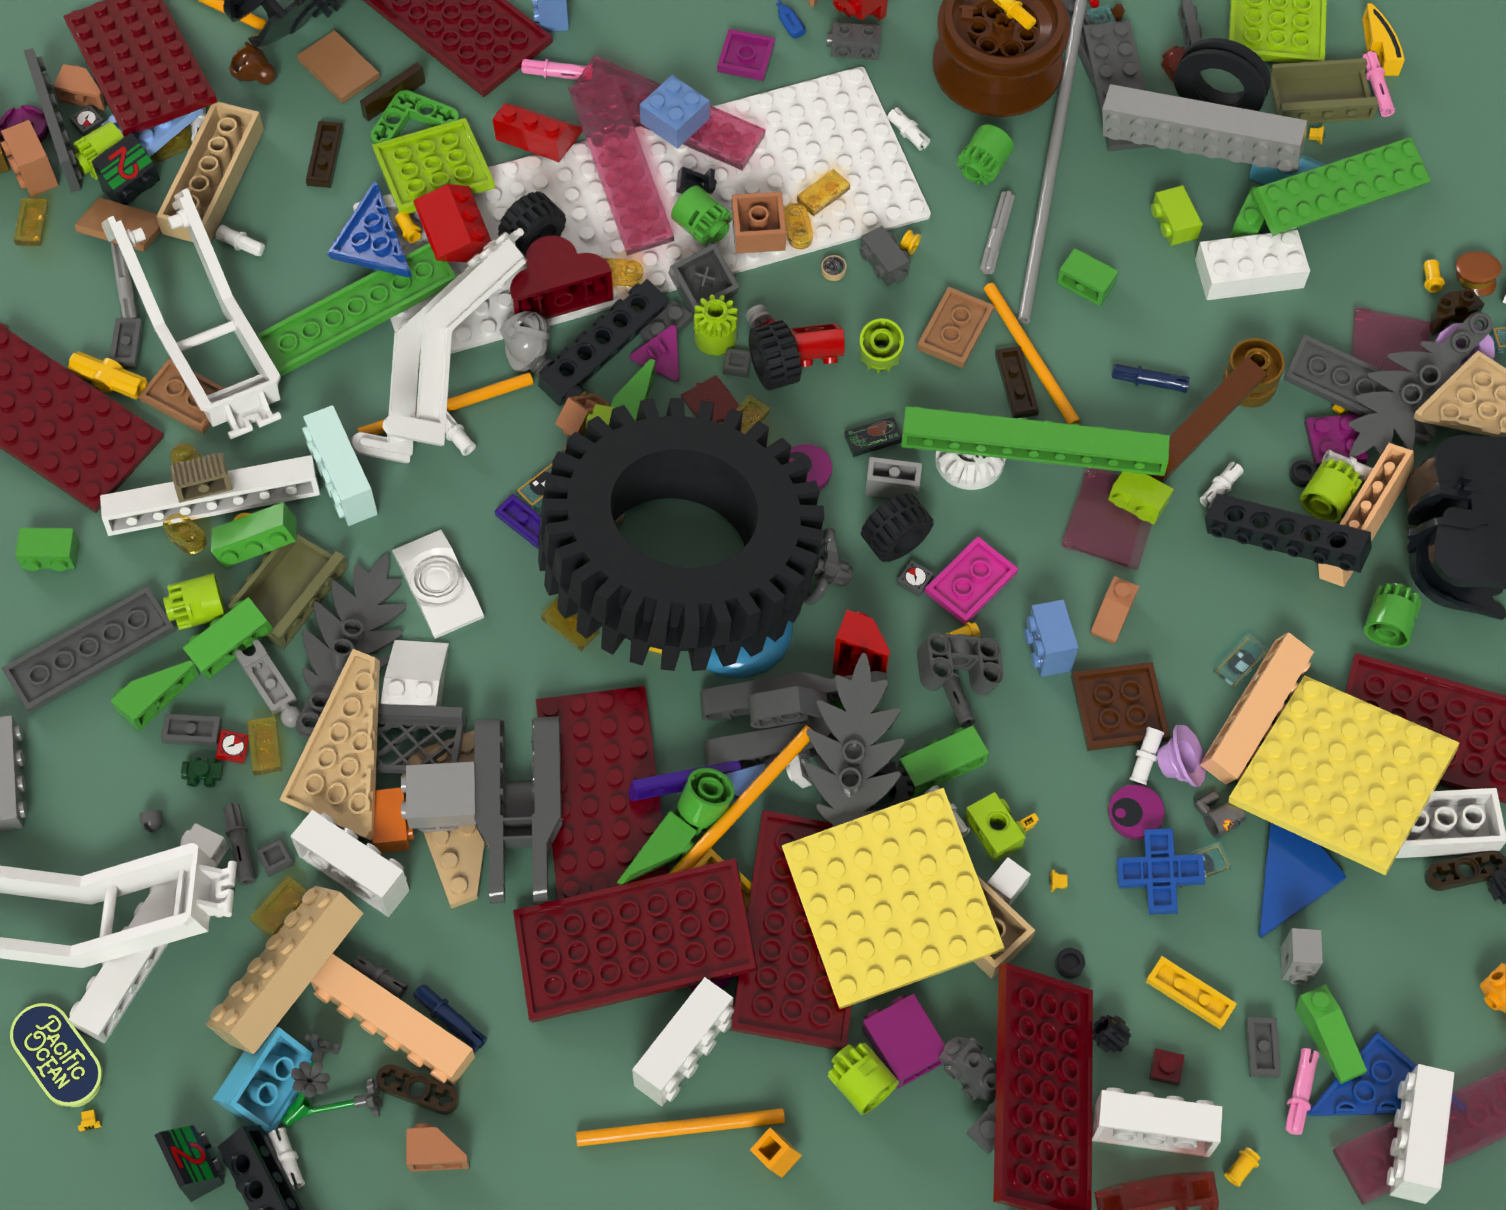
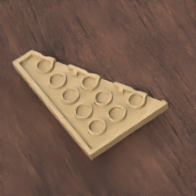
(1470, 399)
(340, 757)
(456, 852)

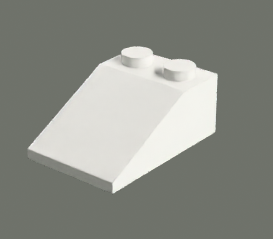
(415, 673)

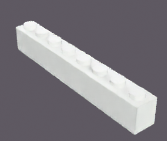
(251, 488)
(121, 978)

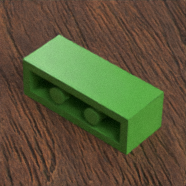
(253, 535)
(227, 634)
(944, 759)

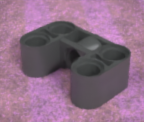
(946, 652)

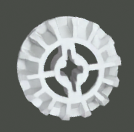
(968, 471)

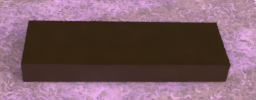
(379, 99)
(324, 154)
(1016, 382)

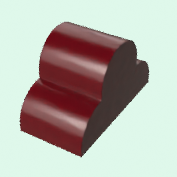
(560, 279)

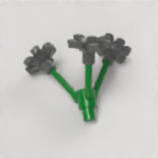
(310, 1080)

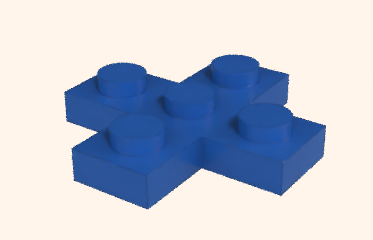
(1161, 871)

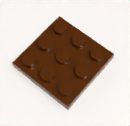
(1118, 705)

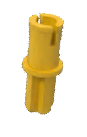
(1015, 10)

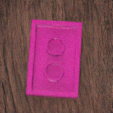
(971, 580)

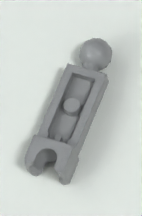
(269, 684)

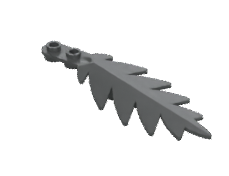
(1412, 389)
(355, 630)
(855, 757)

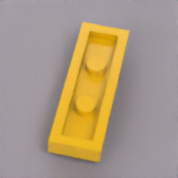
(1191, 992)

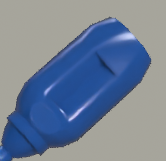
(790, 20)

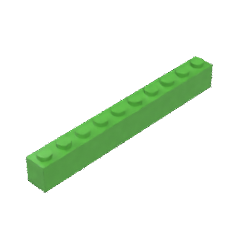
(1035, 441)

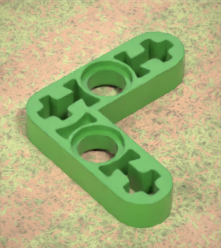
(406, 111)

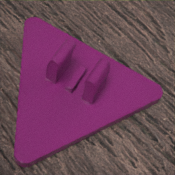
(664, 351)

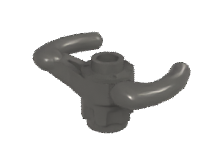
(829, 568)

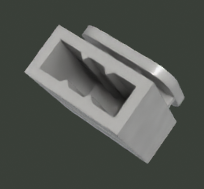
(439, 796)

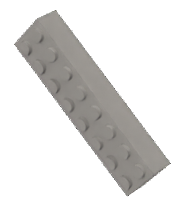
(1204, 128)

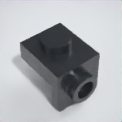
(688, 178)

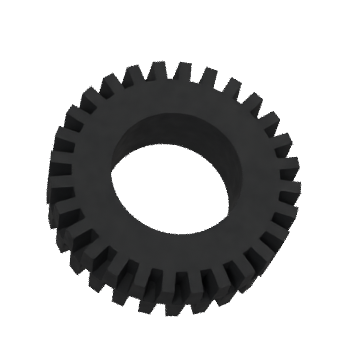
(663, 603)

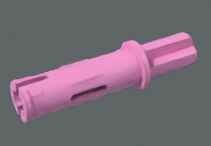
(552, 69)
(1375, 75)
(1299, 1101)

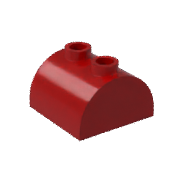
(819, 342)

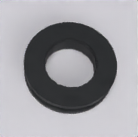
(1227, 56)

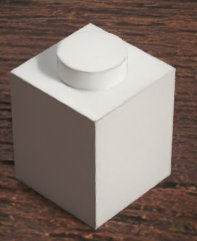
(1009, 880)

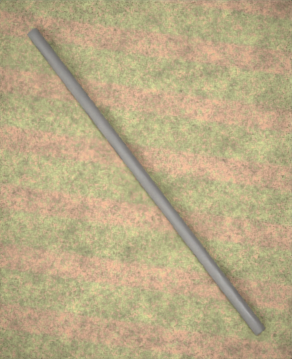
(1051, 163)

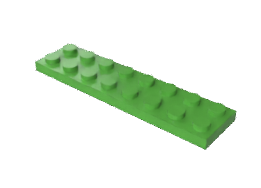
(1341, 186)
(353, 311)

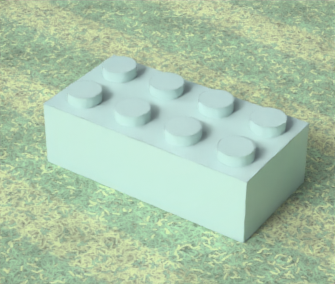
(339, 466)

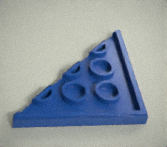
(371, 237)
(1294, 877)
(1372, 1092)

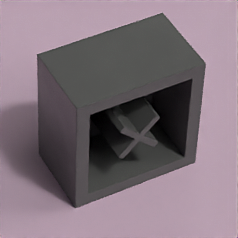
(702, 276)

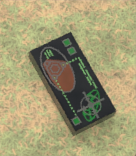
(873, 436)

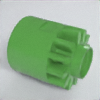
(985, 154)
(701, 216)
(1392, 615)
(704, 799)

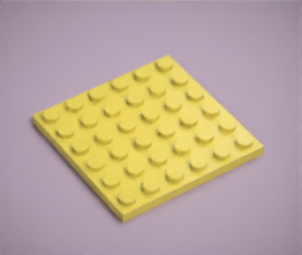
(1344, 774)
(892, 898)

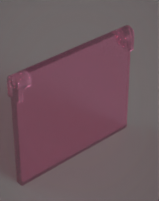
(1381, 334)
(1102, 527)

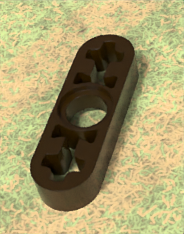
(1456, 879)
(440, 1089)

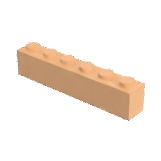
(1374, 501)
(1257, 708)
(393, 1020)

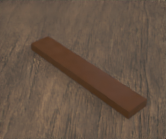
(1212, 413)

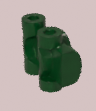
(201, 770)

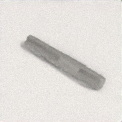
(997, 232)
(124, 284)

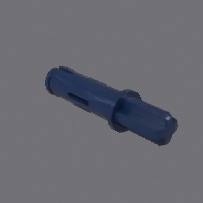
(1150, 378)
(449, 1017)

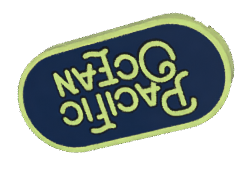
(56, 1055)

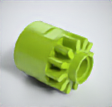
(95, 144)
(715, 326)
(881, 333)
(1330, 490)
(194, 601)
(862, 1077)

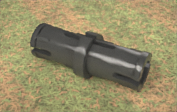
(380, 975)

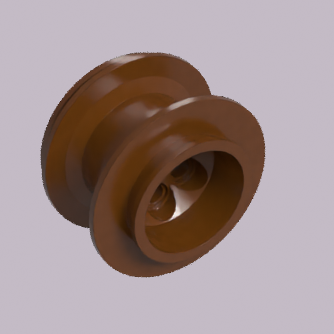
(997, 63)

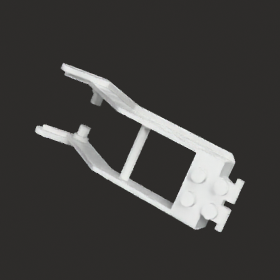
(432, 333)
(239, 403)
(199, 894)

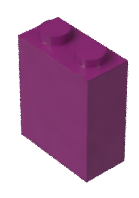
(904, 1039)

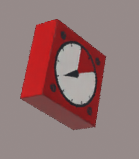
(232, 746)

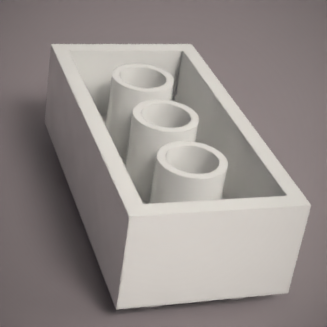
(1252, 265)
(1457, 825)
(351, 862)
(683, 1042)
(1157, 1122)
(1420, 1134)

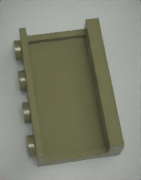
(1323, 91)
(290, 584)

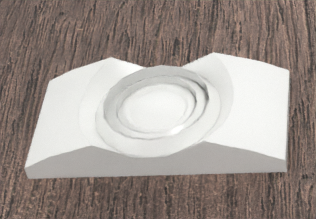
(438, 584)

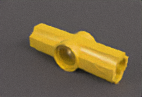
(107, 375)

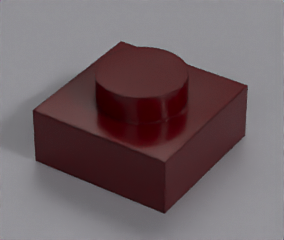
(1166, 1067)

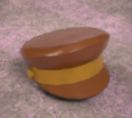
(1478, 272)

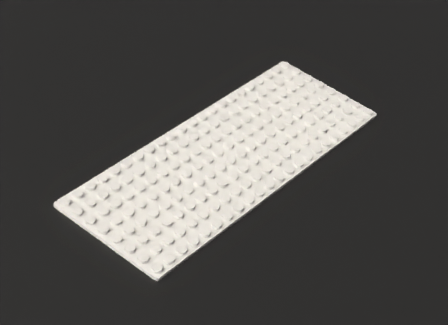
(808, 133)

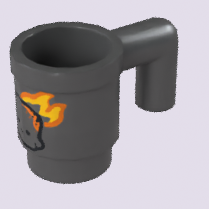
(1220, 819)

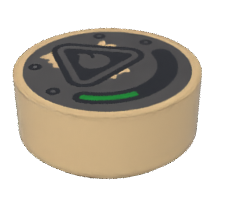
(833, 268)

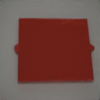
(711, 391)

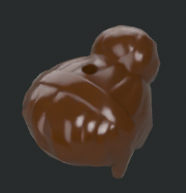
(251, 65)

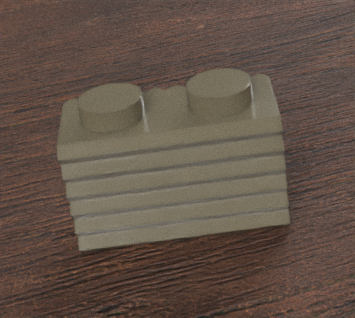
(200, 477)

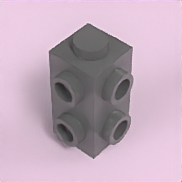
(854, 41)
(885, 256)
(971, 1067)

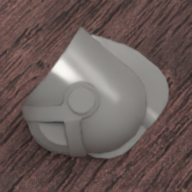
(525, 341)

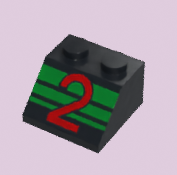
(125, 170)
(190, 1160)

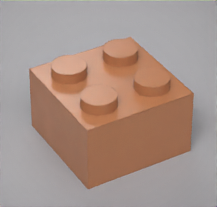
(28, 158)
(758, 222)

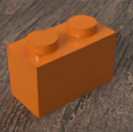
(390, 830)

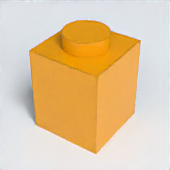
(775, 1152)

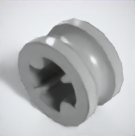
(757, 315)

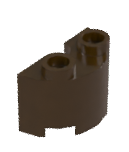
(1454, 307)

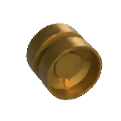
(1265, 356)

